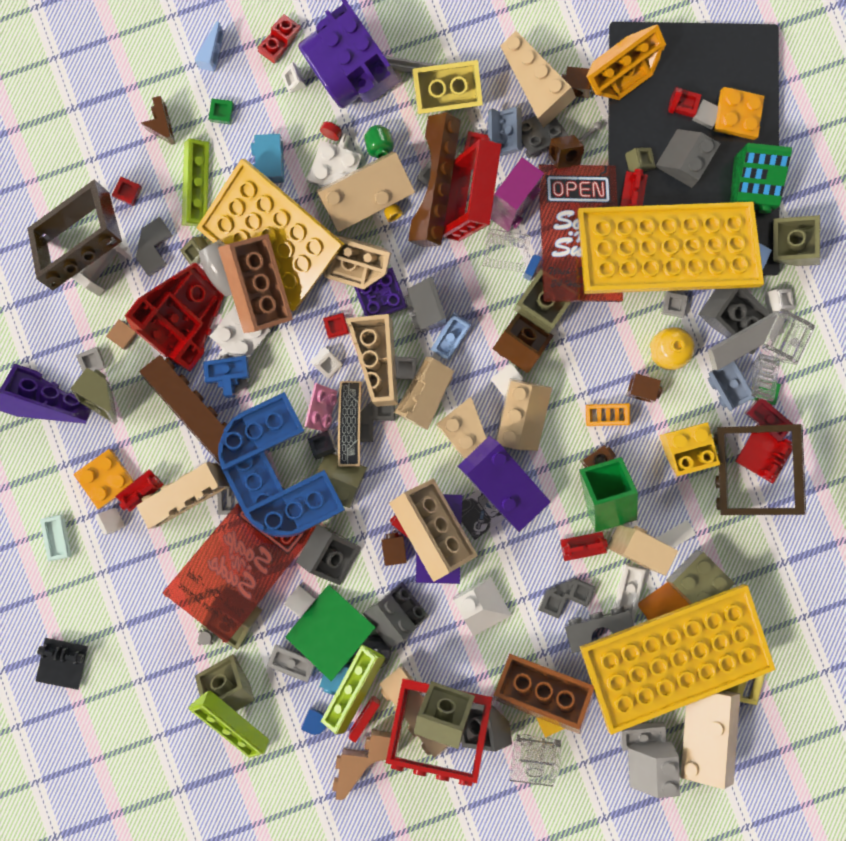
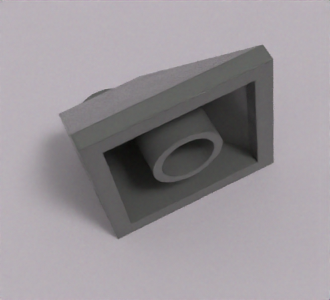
(498, 730)

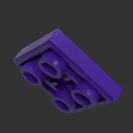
(382, 296)

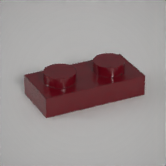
(765, 414)

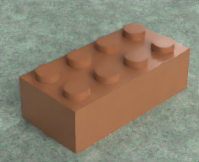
(255, 283)

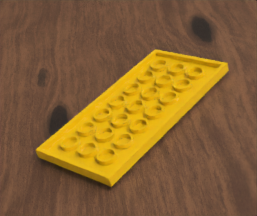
(669, 247)
(677, 658)

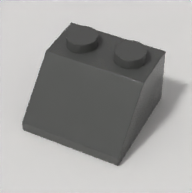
(687, 156)
(426, 305)
(328, 555)

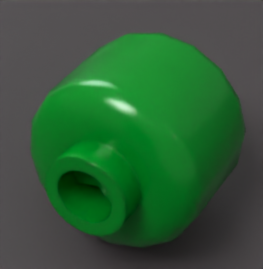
(378, 141)

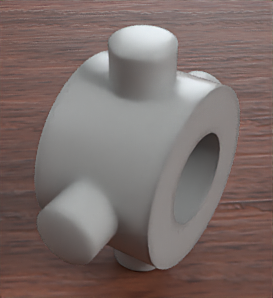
(205, 637)

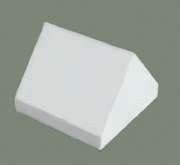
(293, 78)

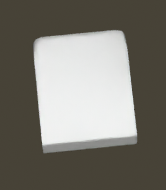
(779, 299)
(326, 363)
(502, 378)
(110, 521)
(299, 601)

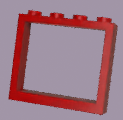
(484, 159)
(421, 768)

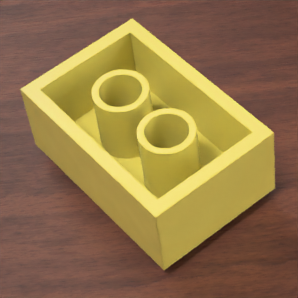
(447, 86)

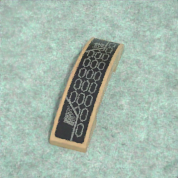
(349, 423)

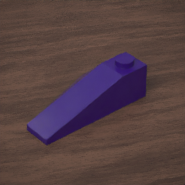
(31, 396)

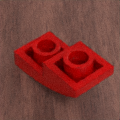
(279, 39)

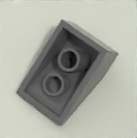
(732, 311)

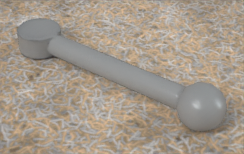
(597, 126)

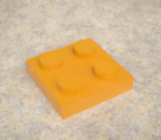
(739, 113)
(103, 478)

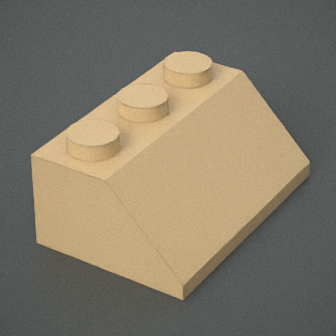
(523, 415)

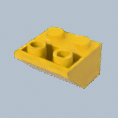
(690, 449)

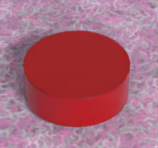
(331, 130)

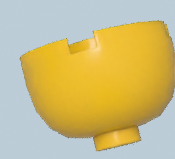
(672, 348)

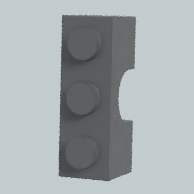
(580, 631)

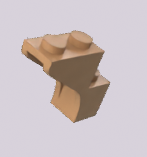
(355, 762)

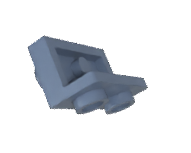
(506, 129)
(731, 386)

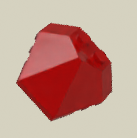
(178, 315)

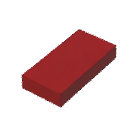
(364, 718)

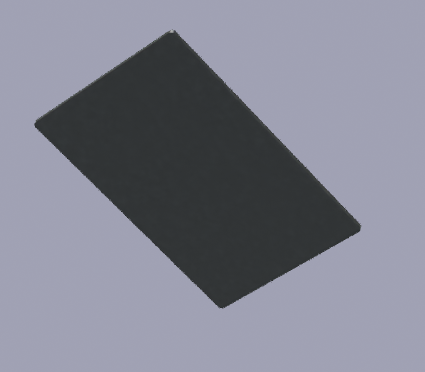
(703, 62)

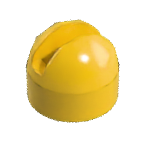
(393, 212)

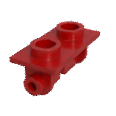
(634, 188)
(138, 489)
(583, 546)

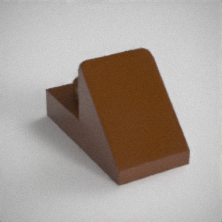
(161, 124)

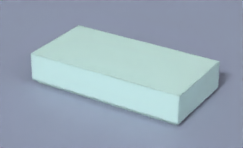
(55, 538)

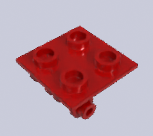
(764, 455)

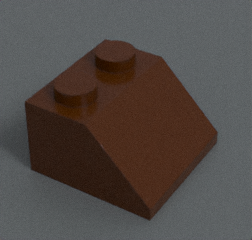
(522, 343)

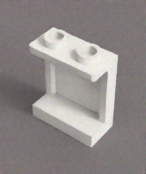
(92, 272)

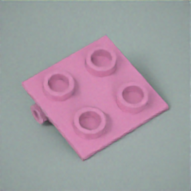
(321, 408)

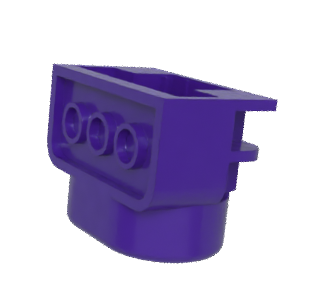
(347, 58)

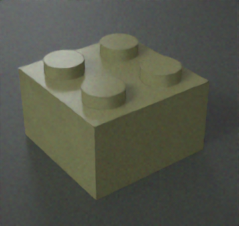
(538, 311)
(699, 578)

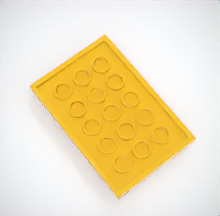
(255, 207)

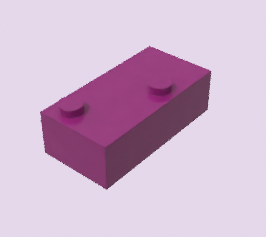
(516, 195)

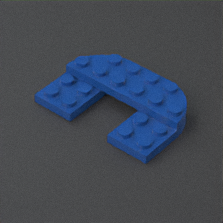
(255, 482)

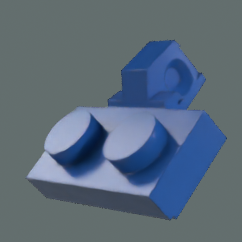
(226, 373)

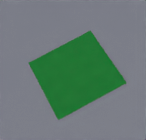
(330, 632)

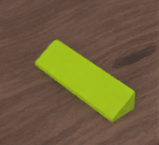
(195, 181)
(352, 690)
(229, 724)

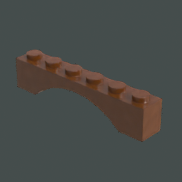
(429, 221)

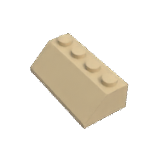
(433, 529)

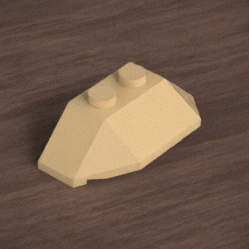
(358, 263)

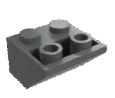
(396, 615)

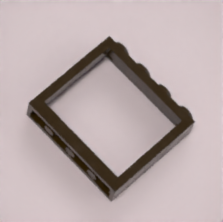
(60, 219)
(798, 469)

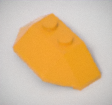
(627, 63)

